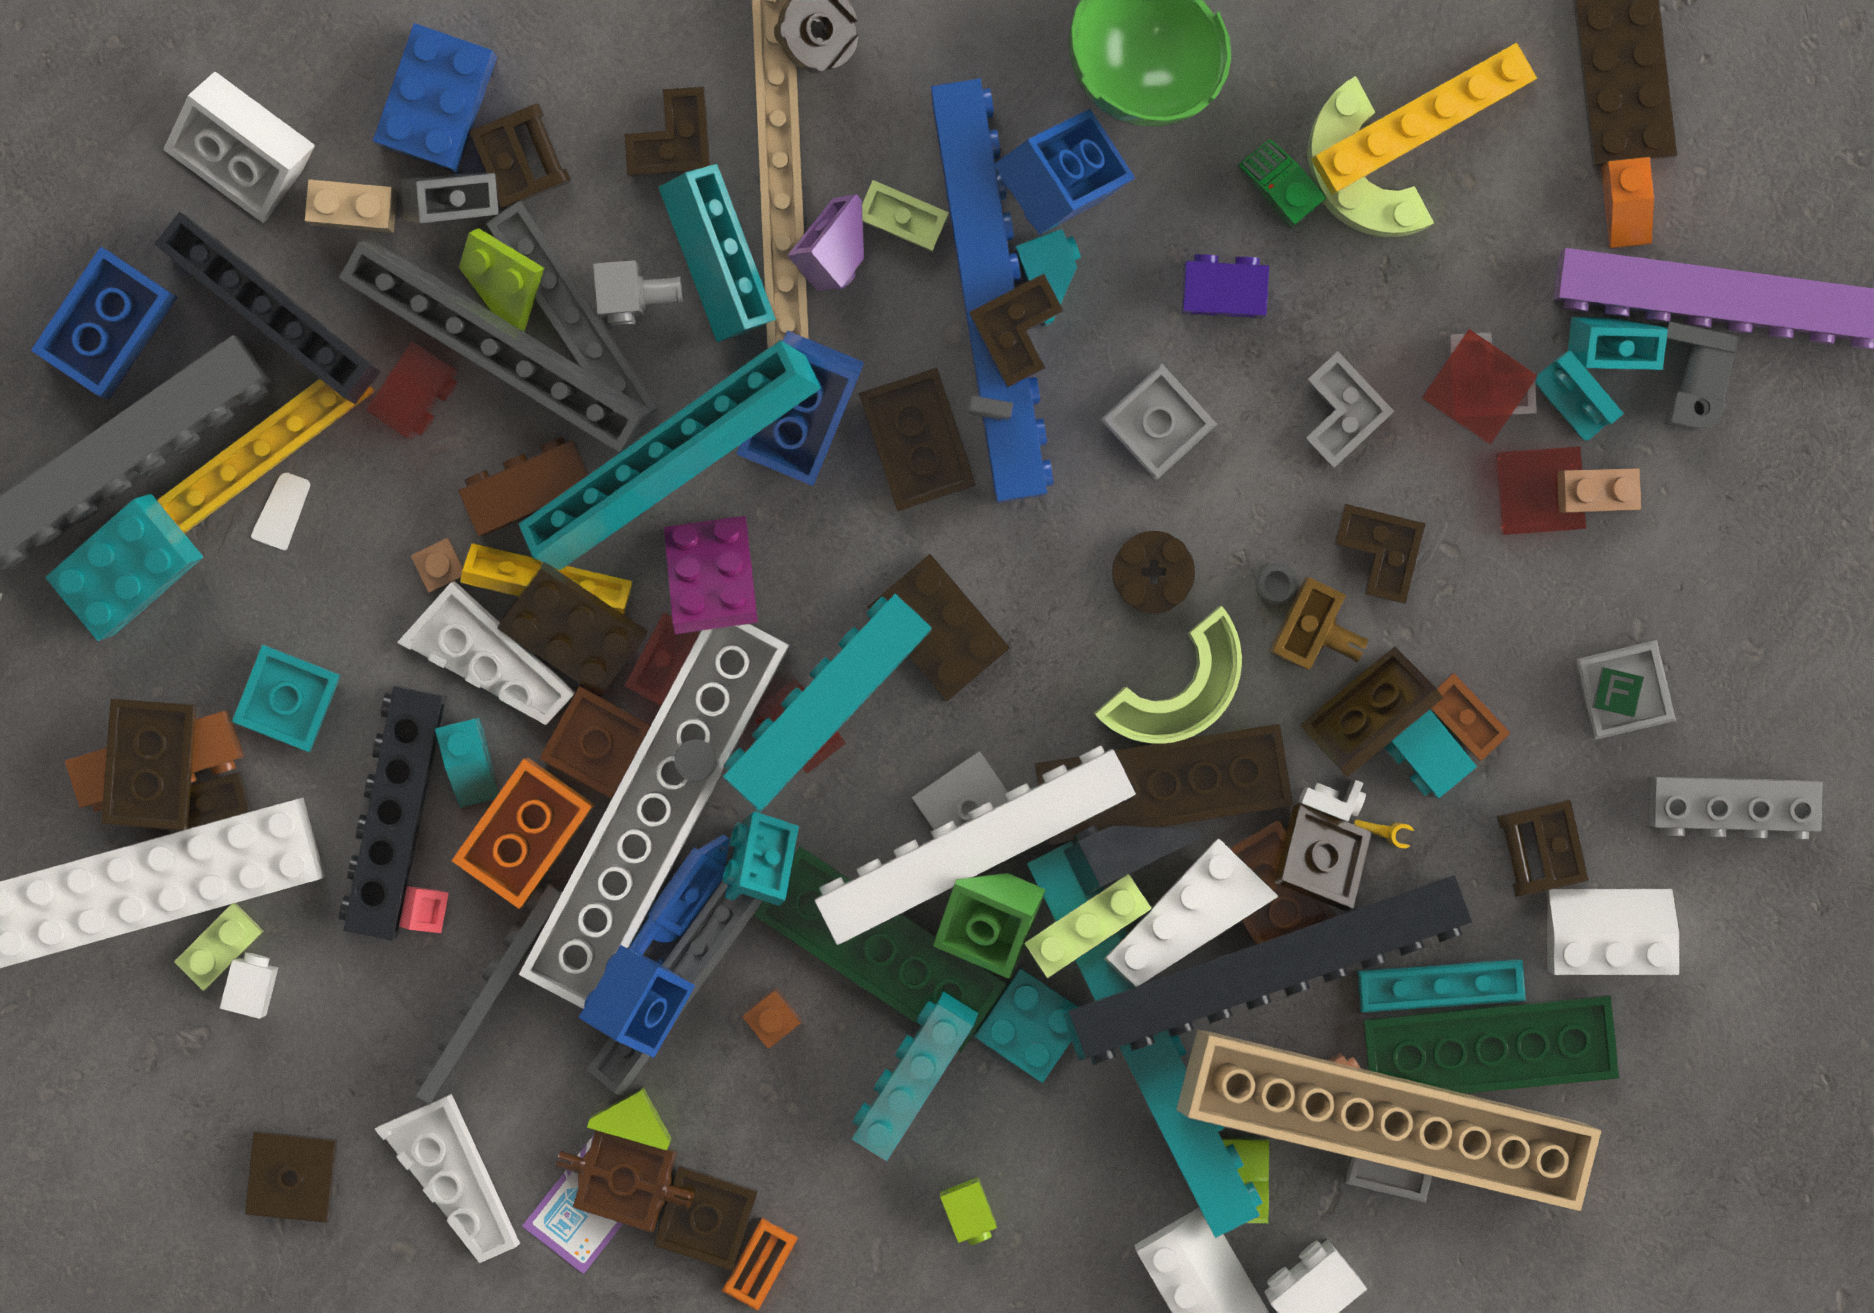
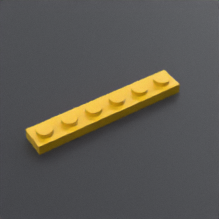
(1423, 118)
(255, 454)

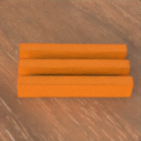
(776, 1233)

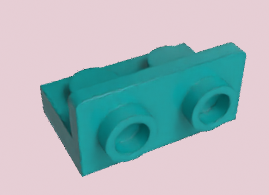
(1577, 396)
(761, 858)

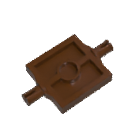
(624, 1180)

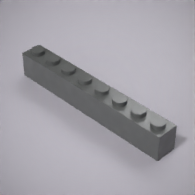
(495, 344)

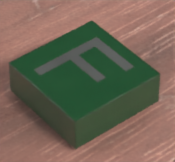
(1618, 692)

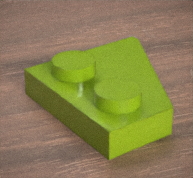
(501, 277)

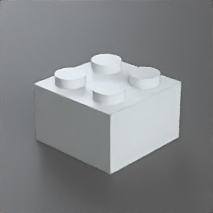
(1316, 1284)

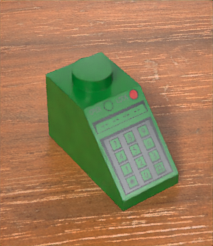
(1282, 182)

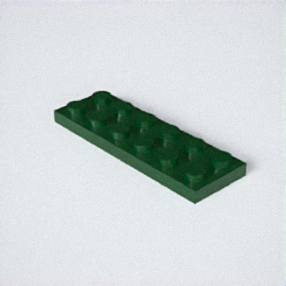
(888, 960)
(1498, 1045)

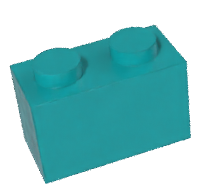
(1431, 755)

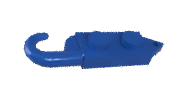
(684, 895)

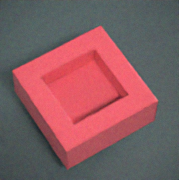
(423, 909)

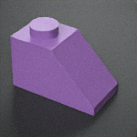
(832, 245)

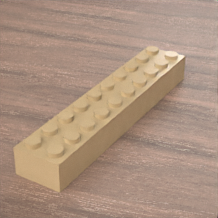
(1388, 1120)

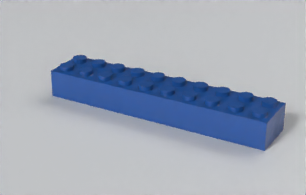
(986, 273)

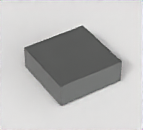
(990, 408)

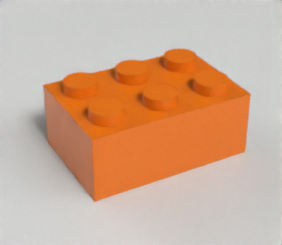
(523, 832)

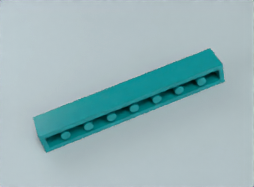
(670, 455)

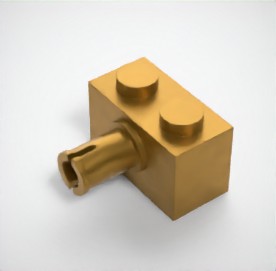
(1313, 625)

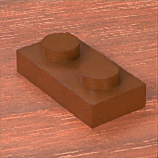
(1468, 718)

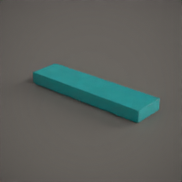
(1441, 985)

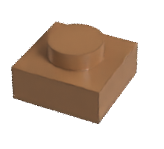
(438, 565)

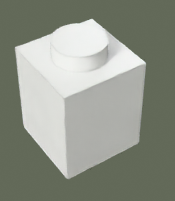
(249, 985)

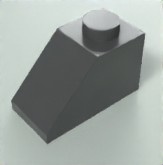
(448, 197)

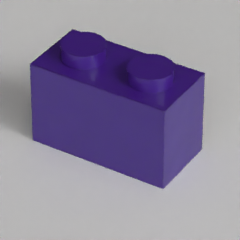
(1225, 287)

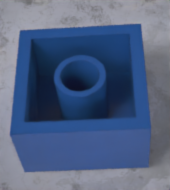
(636, 1001)

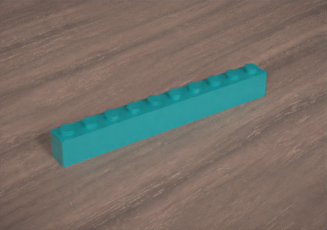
(1158, 1071)

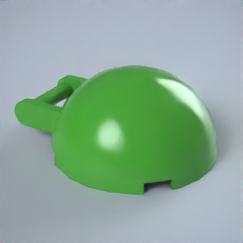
(1149, 58)

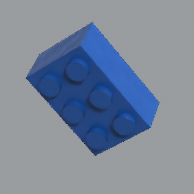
(435, 98)
(1064, 171)
(104, 323)
(803, 435)

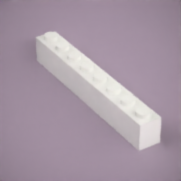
(975, 845)

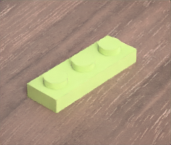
(1088, 925)

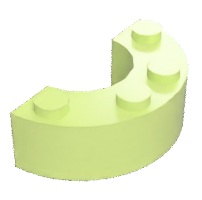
(1362, 203)
(1198, 704)

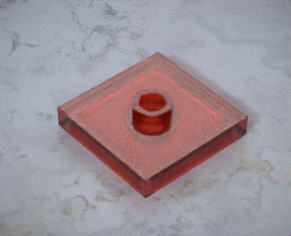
(1479, 386)
(1531, 490)

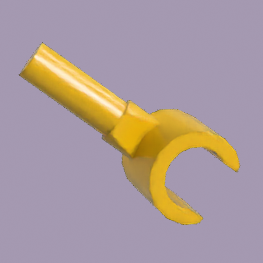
(1385, 831)

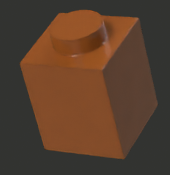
(772, 1018)

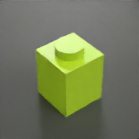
(969, 1211)

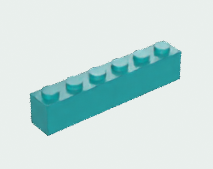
(826, 703)

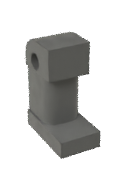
(1704, 375)

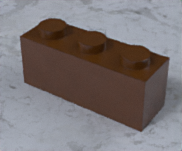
(522, 486)

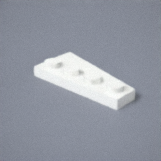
(466, 640)
(1193, 911)
(448, 1166)

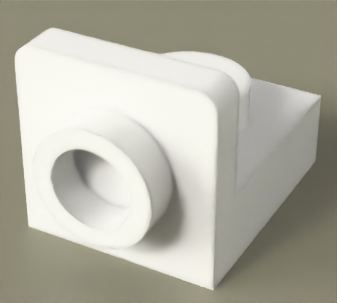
(1325, 800)

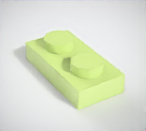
(903, 215)
(218, 946)

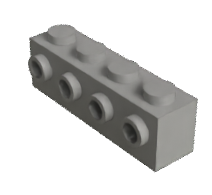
(1735, 804)

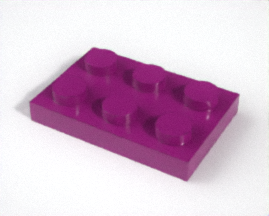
(710, 574)

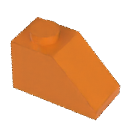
(1628, 201)

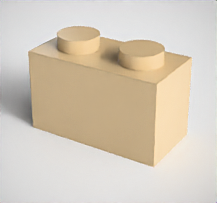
(351, 206)

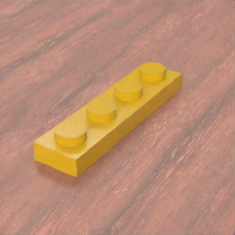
(512, 572)

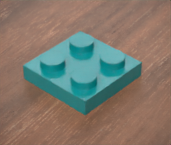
(286, 698)
(1028, 1025)

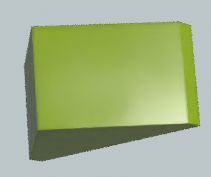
(633, 1119)

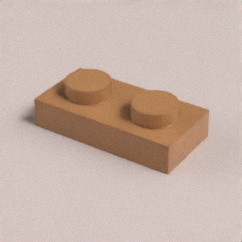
(1599, 490)

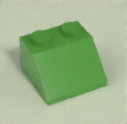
(989, 920)

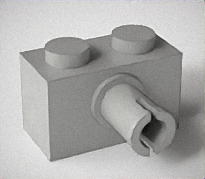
(625, 293)

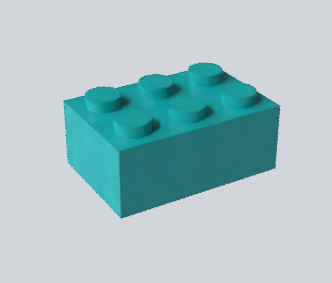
(124, 567)

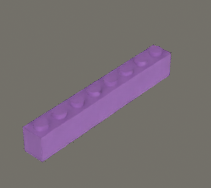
(1715, 296)

